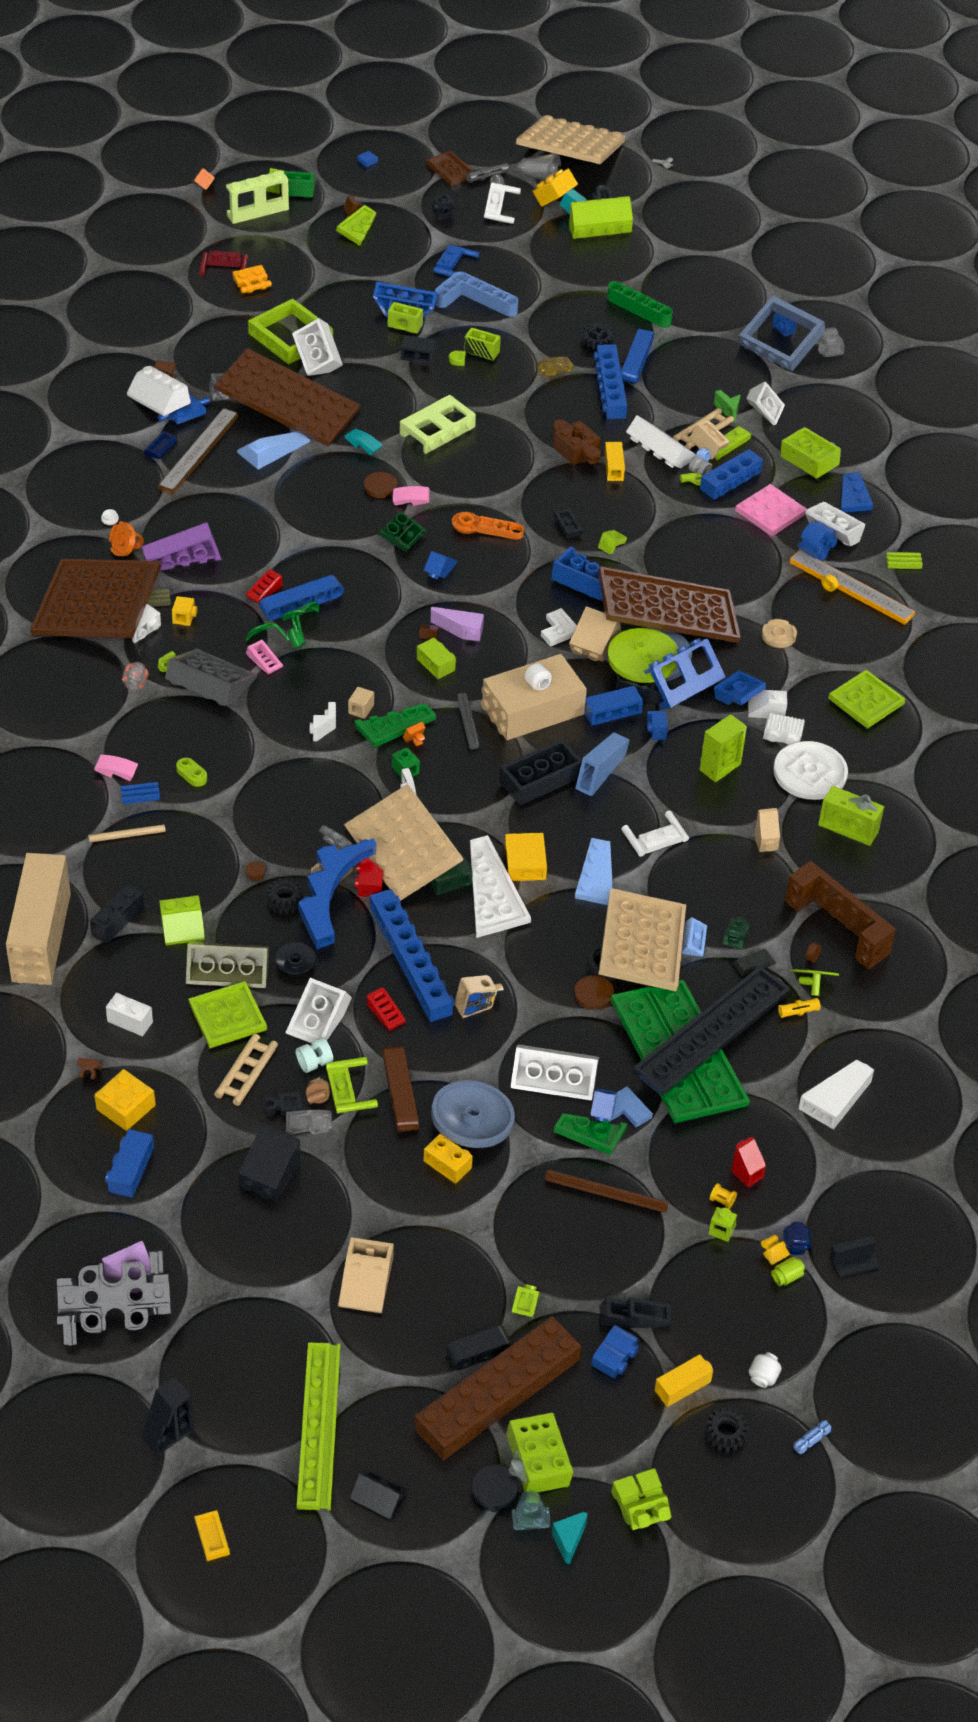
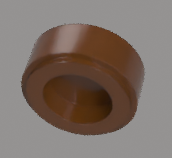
(255, 871)
(813, 952)

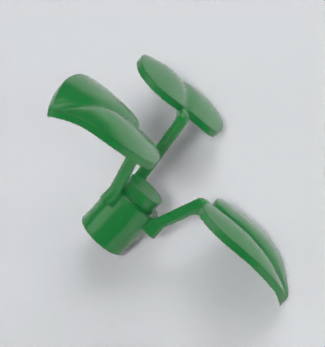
(295, 634)

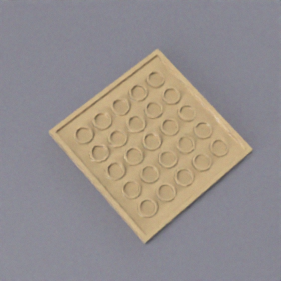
(571, 139)

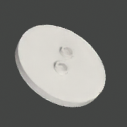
(809, 769)

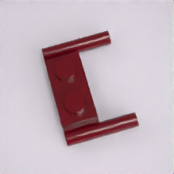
(218, 258)

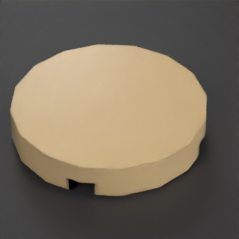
(779, 633)

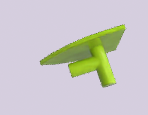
(814, 981)

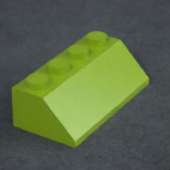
(600, 217)

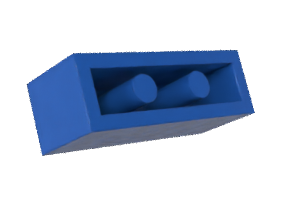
(613, 705)
(129, 1163)

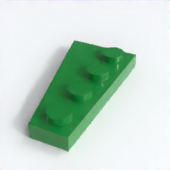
(386, 728)

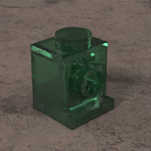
(737, 928)

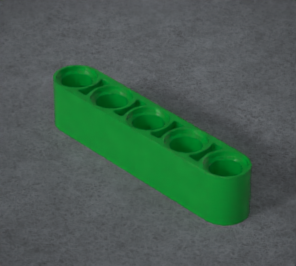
(639, 304)

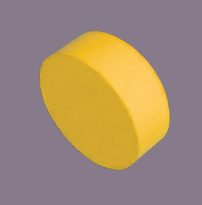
(829, 582)

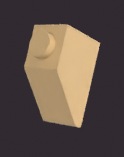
(767, 830)

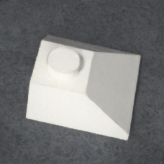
(766, 402)
(767, 702)

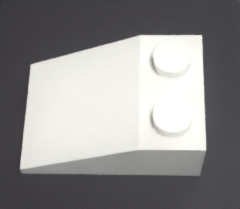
(318, 1011)

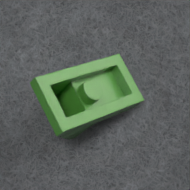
(728, 405)

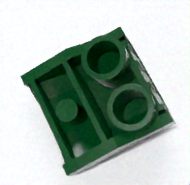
(402, 531)

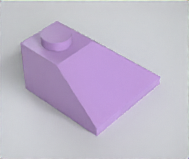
(113, 1263)

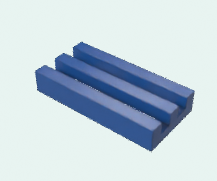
(139, 790)

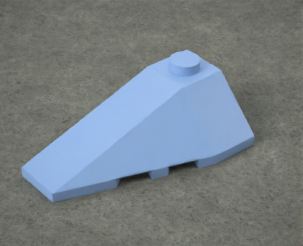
(272, 448)

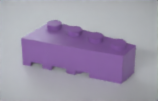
(183, 548)

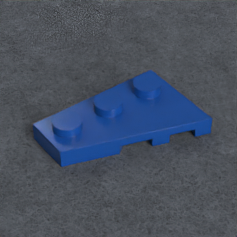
(854, 494)

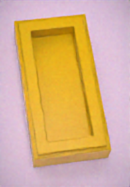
(212, 1535)

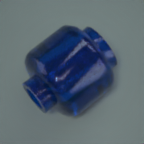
(797, 1238)

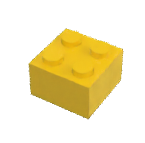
(554, 186)
(125, 1100)

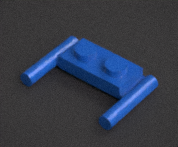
(450, 258)

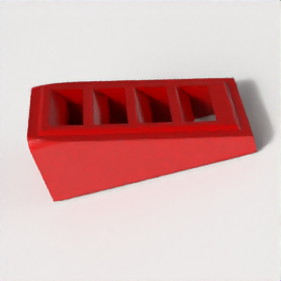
(271, 578)
(379, 998)

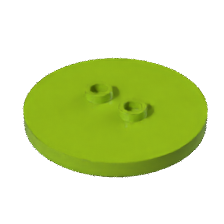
(637, 648)

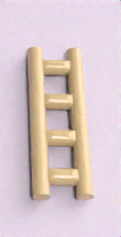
(714, 414)
(248, 1079)

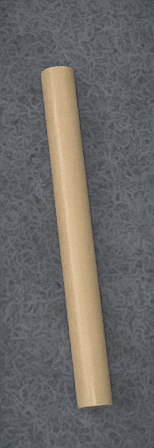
(126, 833)

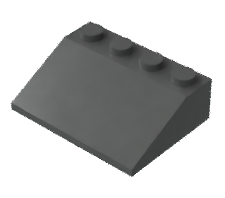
(209, 676)

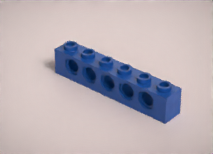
(610, 382)

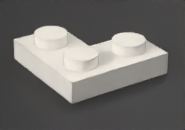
(561, 629)

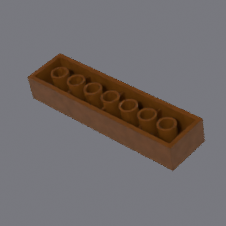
(497, 1388)

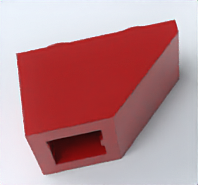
(370, 878)
(748, 1162)

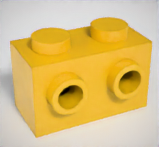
(448, 1158)

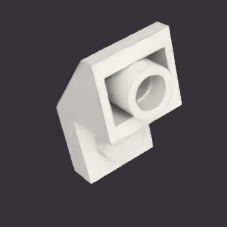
(324, 723)

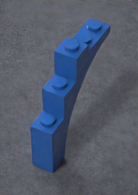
(333, 866)

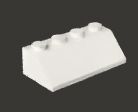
(158, 391)
(660, 443)
(554, 1072)

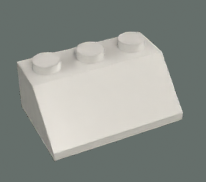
(317, 348)
(846, 527)

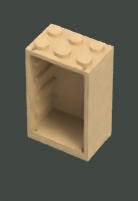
(522, 710)

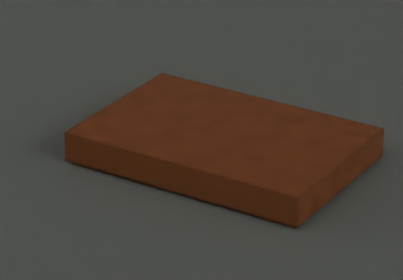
(449, 168)

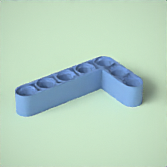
(477, 290)

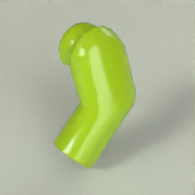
(694, 478)

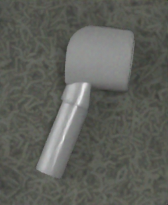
(665, 163)

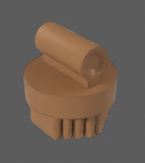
(317, 1091)

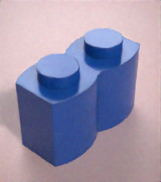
(615, 1351)

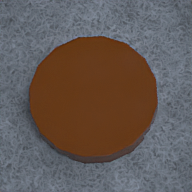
(380, 484)
(593, 992)

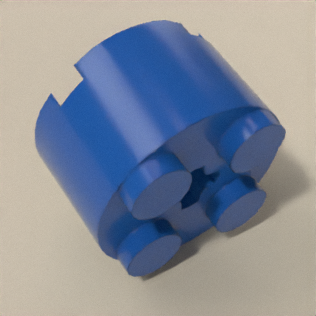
(817, 540)

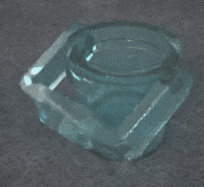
(530, 1512)

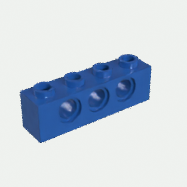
(731, 474)

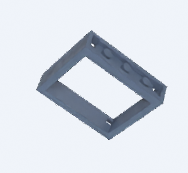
(793, 313)

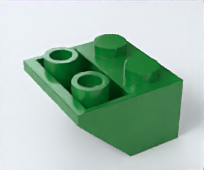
(300, 183)

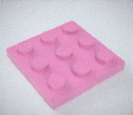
(771, 510)

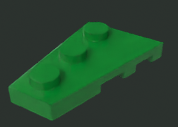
(594, 1134)

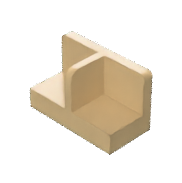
(708, 436)

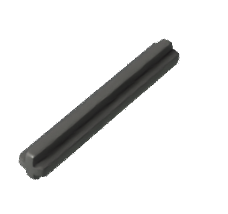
(468, 721)

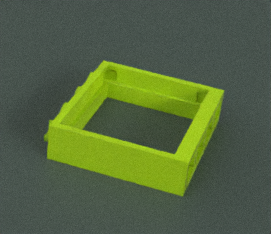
(258, 330)

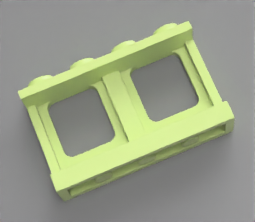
(261, 206)
(436, 414)

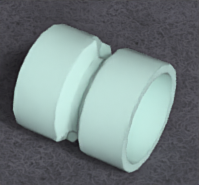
(312, 1055)

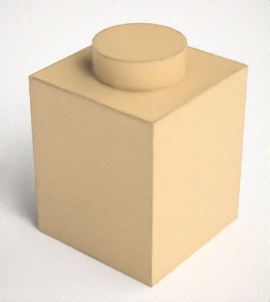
(361, 702)

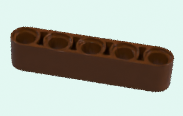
(400, 1089)

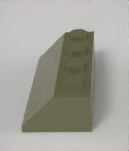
(227, 964)

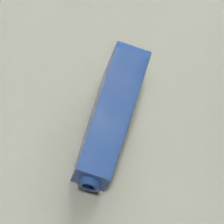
(600, 763)

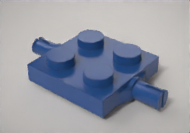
(187, 412)

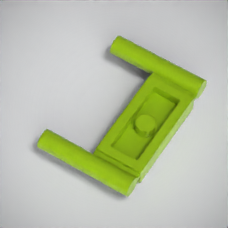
(342, 1087)

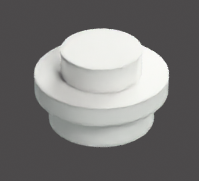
(109, 517)

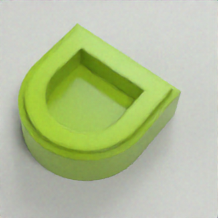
(457, 358)

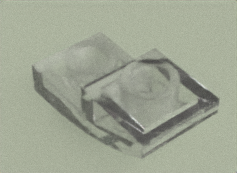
(308, 1120)

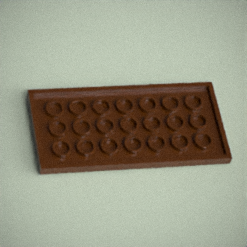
(287, 397)
(668, 604)

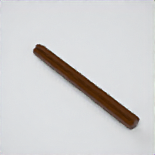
(607, 1191)

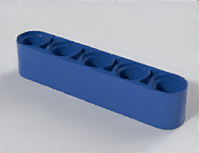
(637, 356)
(291, 599)

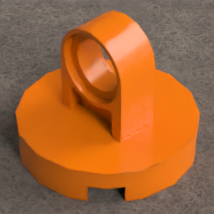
(123, 539)

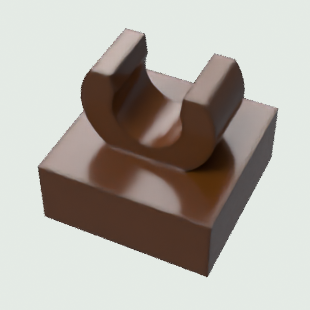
(351, 205)
(89, 1065)

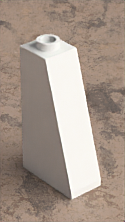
(837, 1094)

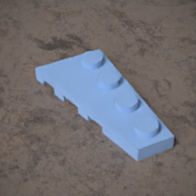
(596, 873)

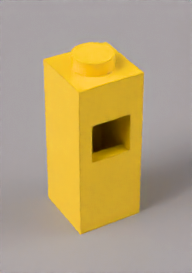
(614, 461)
(684, 1380)

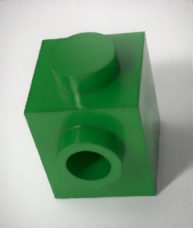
(405, 759)

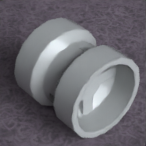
(699, 466)

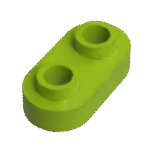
(191, 772)

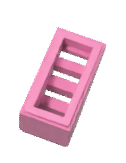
(260, 646)

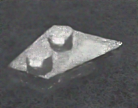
(334, 838)

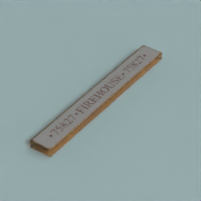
(197, 451)

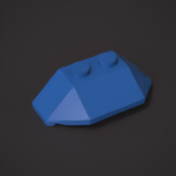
(386, 294)

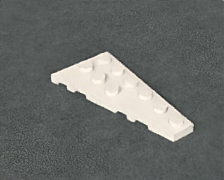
(495, 896)

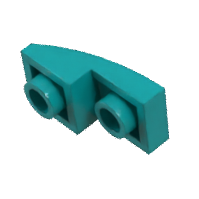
(366, 441)

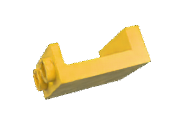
(526, 856)

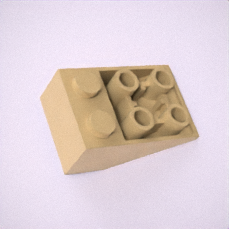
(366, 1275)

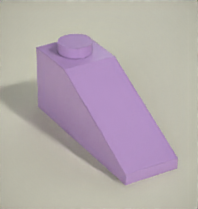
(460, 623)

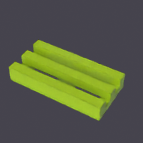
(904, 560)

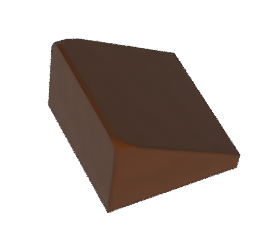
(428, 631)

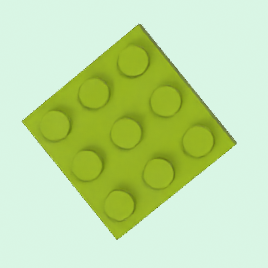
(866, 698)
(227, 1014)

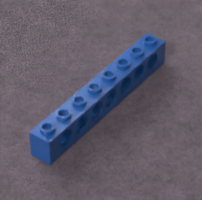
(411, 955)

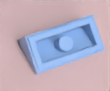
(694, 937)

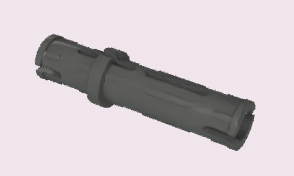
(502, 168)

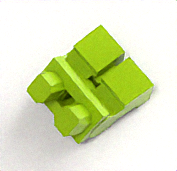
(641, 1499)

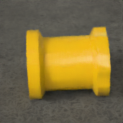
(723, 1196)

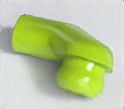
(163, 661)

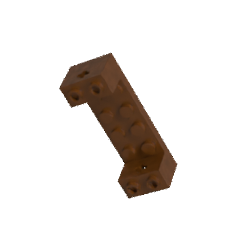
(874, 932)

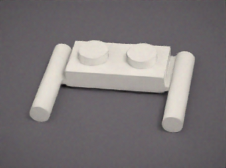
(495, 202)
(657, 838)

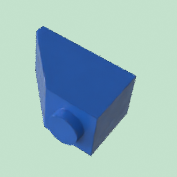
(439, 565)

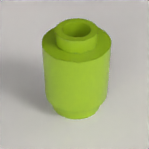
(788, 1271)

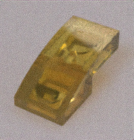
(553, 365)

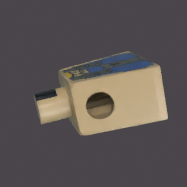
(476, 995)

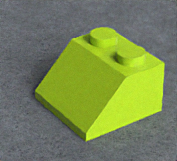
(182, 920)

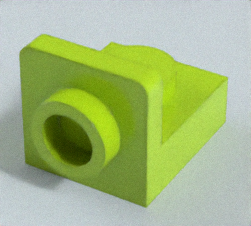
(610, 540)
(526, 1301)

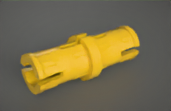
(811, 1005)

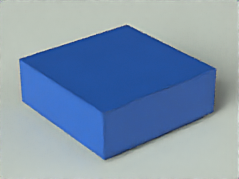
(367, 159)

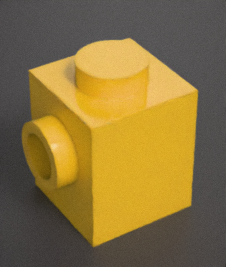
(183, 611)

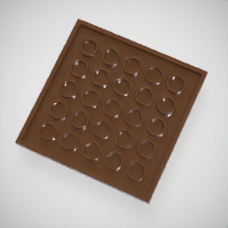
(96, 598)

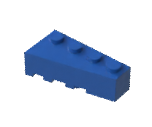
(577, 573)

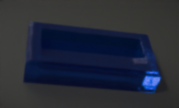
(160, 445)

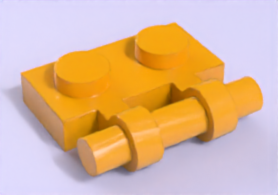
(250, 276)

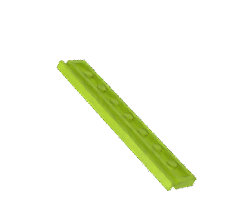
(318, 1427)

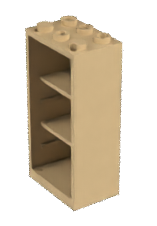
(38, 919)

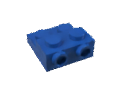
(738, 688)

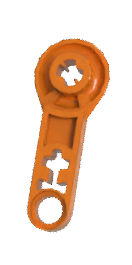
(470, 523)

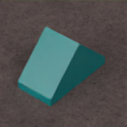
(568, 1534)

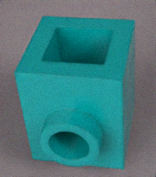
(571, 196)

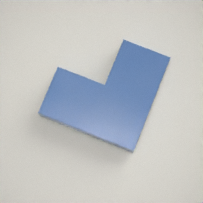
(630, 1105)

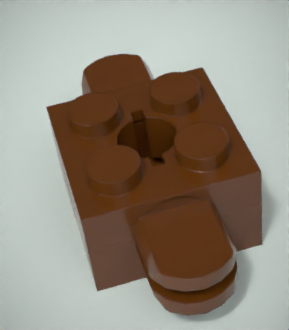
(576, 442)

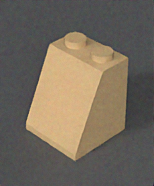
(594, 635)

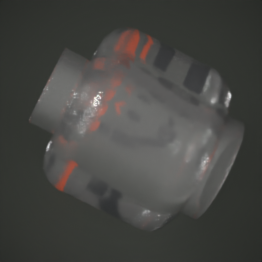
(135, 676)

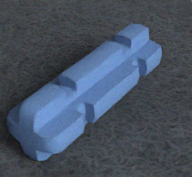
(812, 1437)

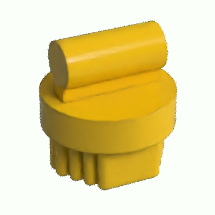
(774, 1250)

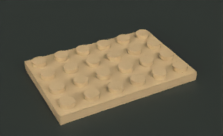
(408, 841)
(642, 939)

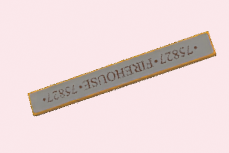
(854, 587)

